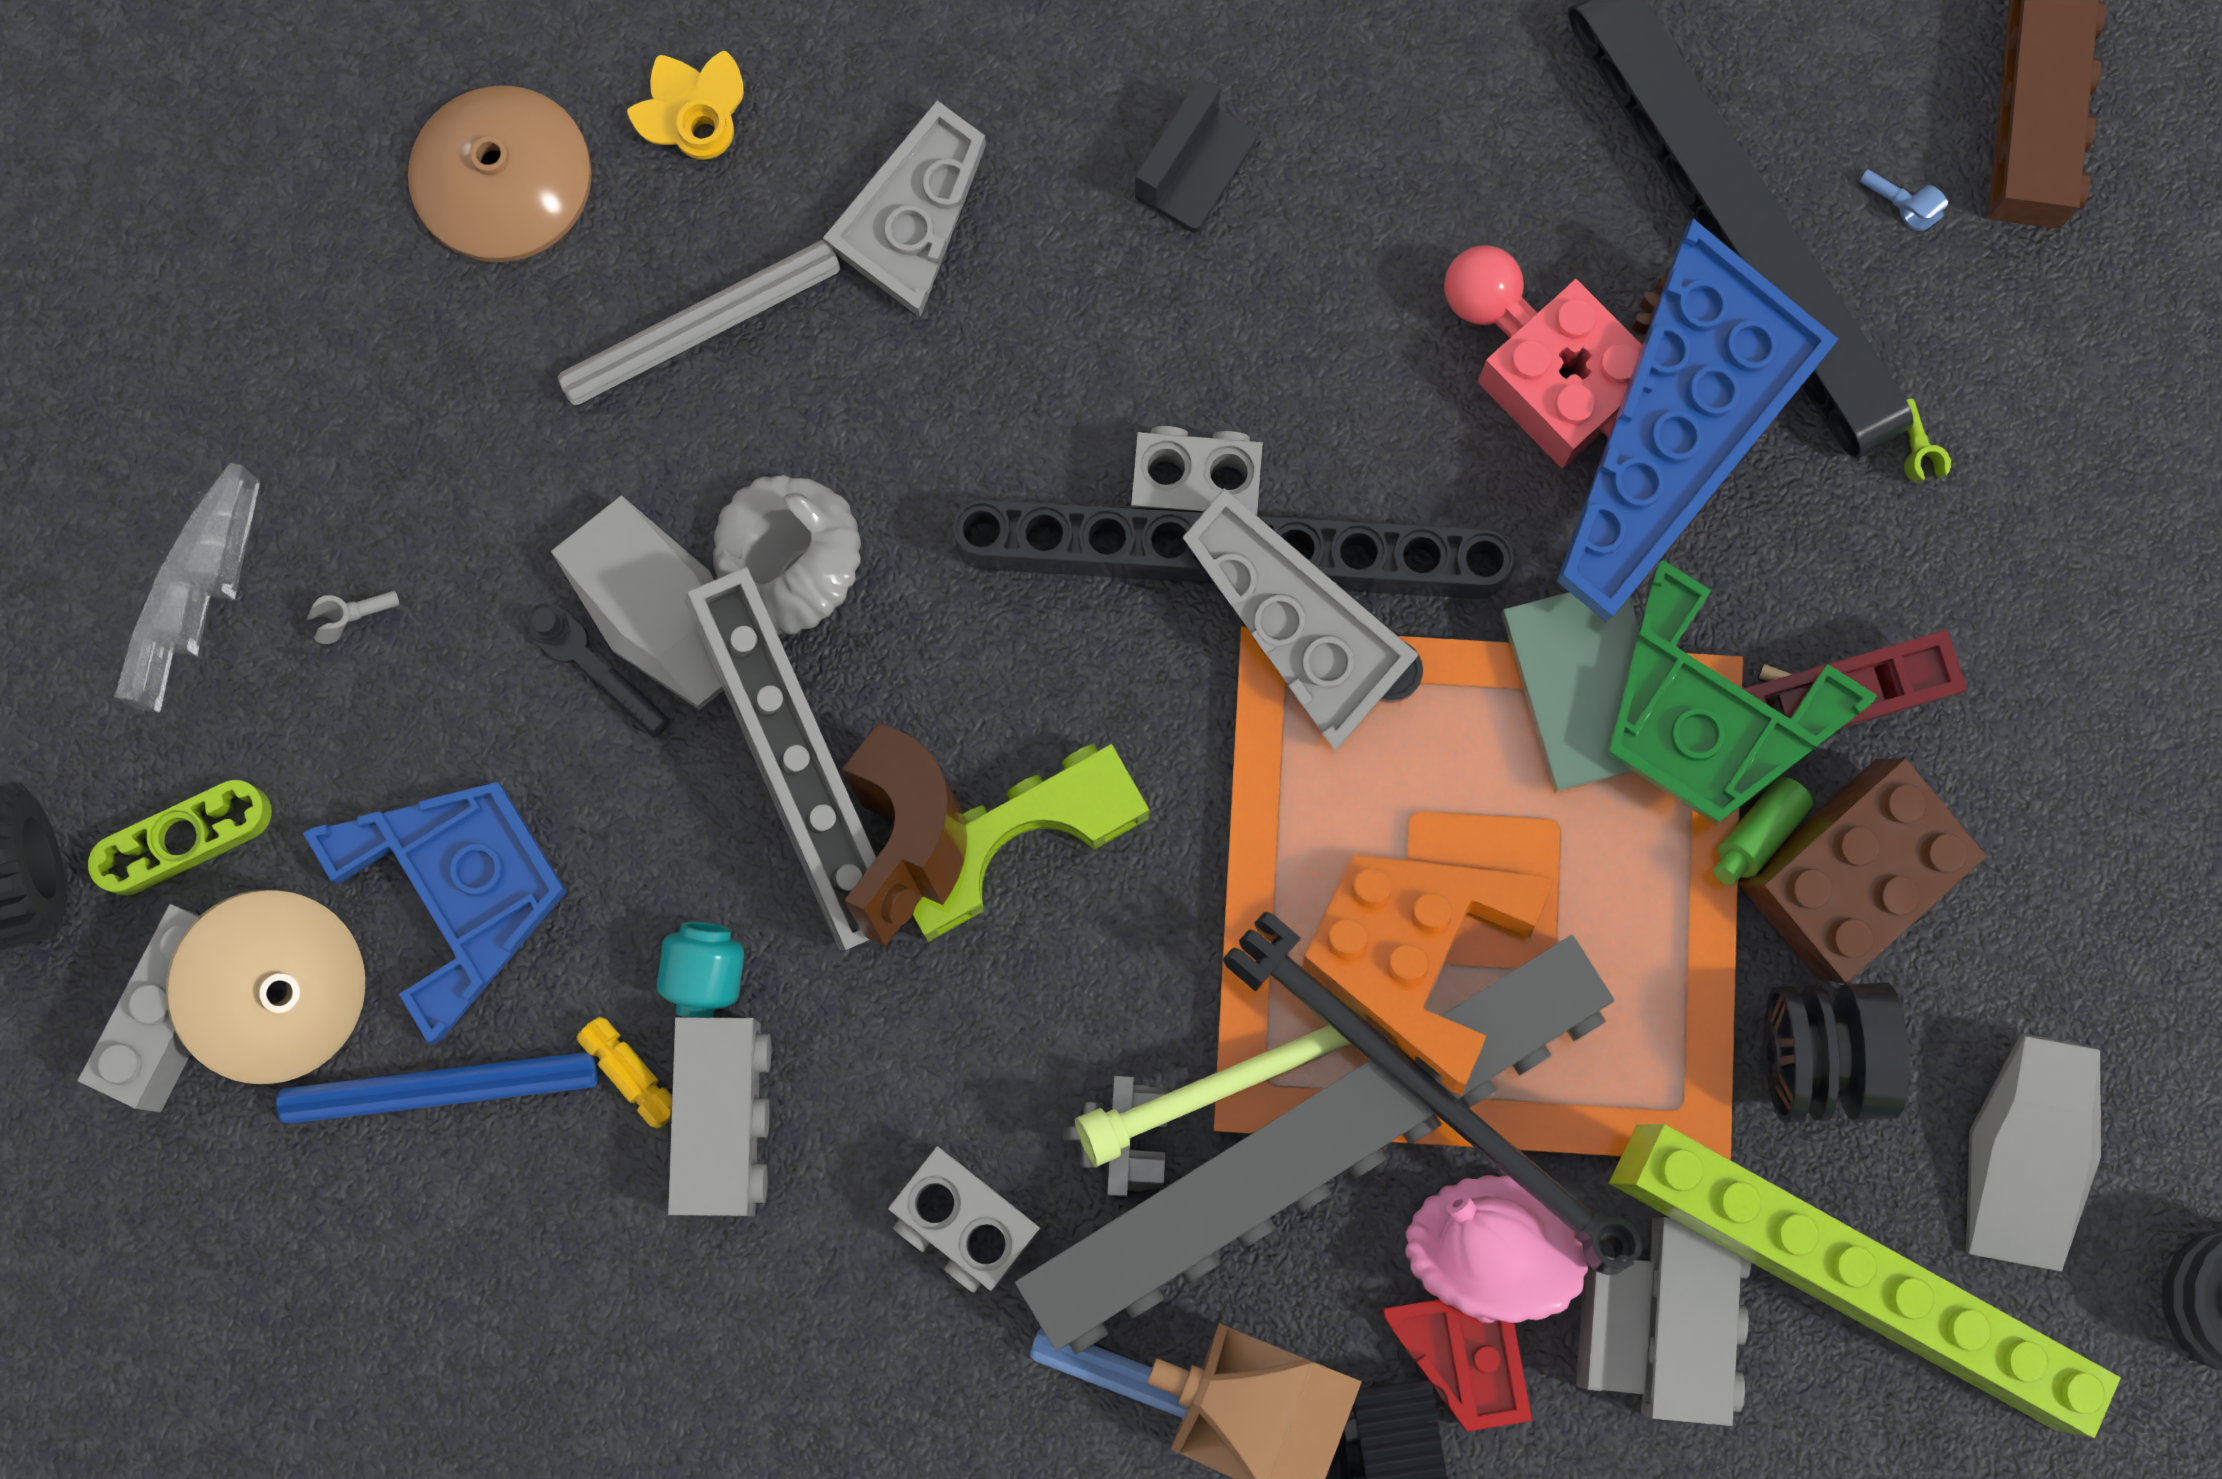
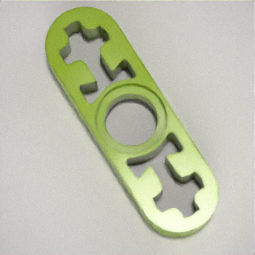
(144, 872)

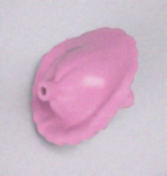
(1495, 1252)

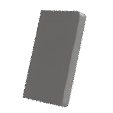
(1615, 1329)

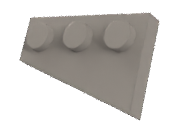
(910, 208)

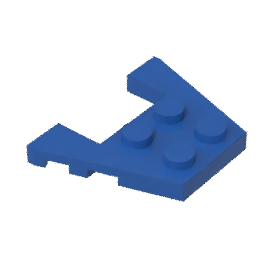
(474, 874)

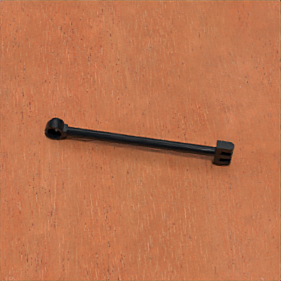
(1274, 961)

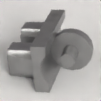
(1133, 1168)

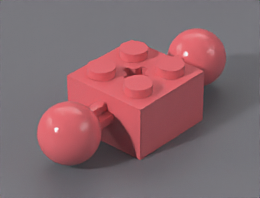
(1523, 374)

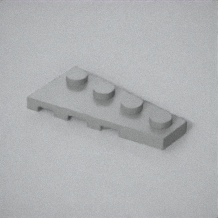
(1311, 629)

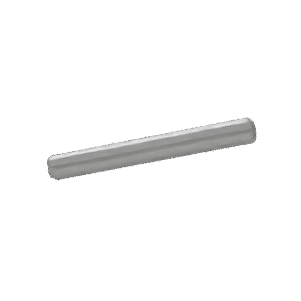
(698, 322)

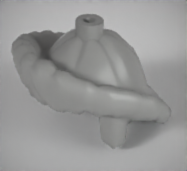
(796, 547)

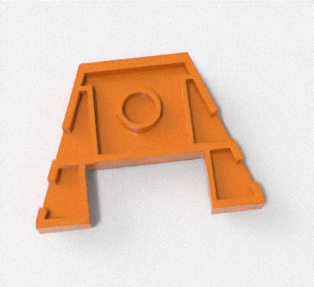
(1392, 936)

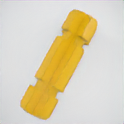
(627, 1071)

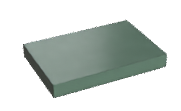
(1573, 682)

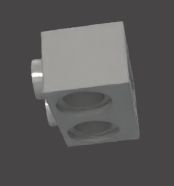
(1198, 461)
(973, 1207)

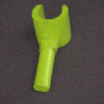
(1920, 446)

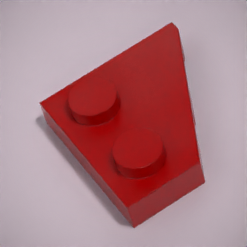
(1468, 1362)

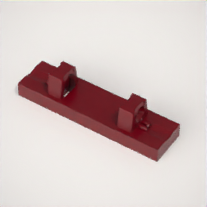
(1898, 674)

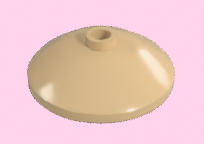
(223, 976)

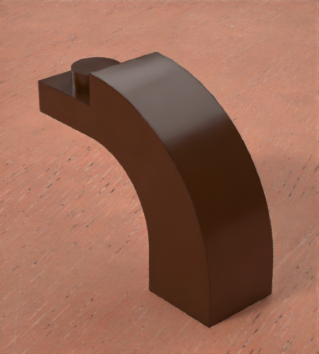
(929, 834)

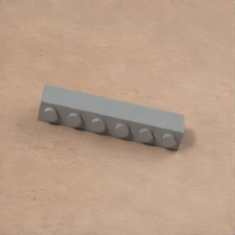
(785, 744)

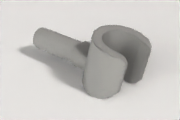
(342, 612)

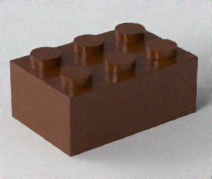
(1863, 870)

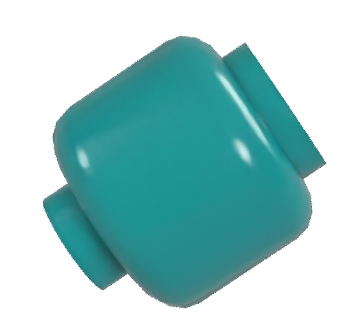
(700, 969)

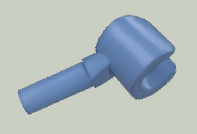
(1917, 211)

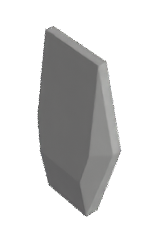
(636, 593)
(2034, 1153)

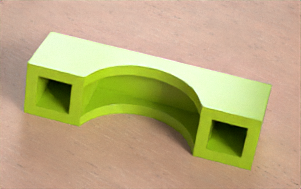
(1087, 799)

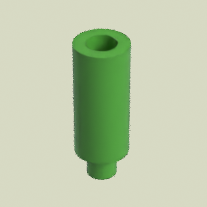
(1762, 830)

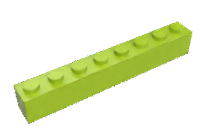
(1864, 1280)

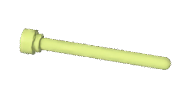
(1108, 1132)

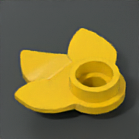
(690, 99)

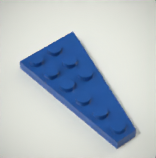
(1702, 392)

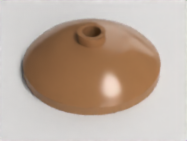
(507, 206)

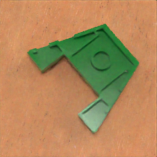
(1701, 731)

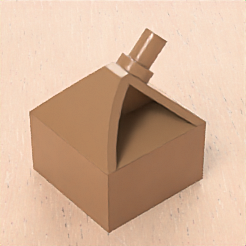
(1258, 1409)

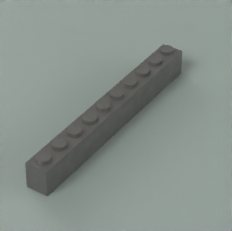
(1300, 1153)

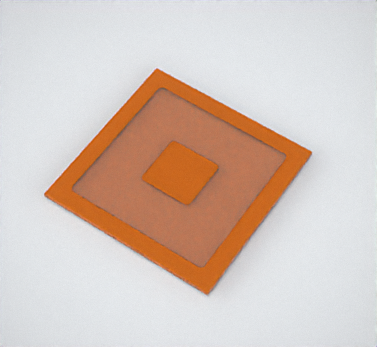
(1467, 785)

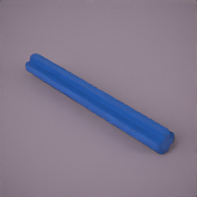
(437, 1088)

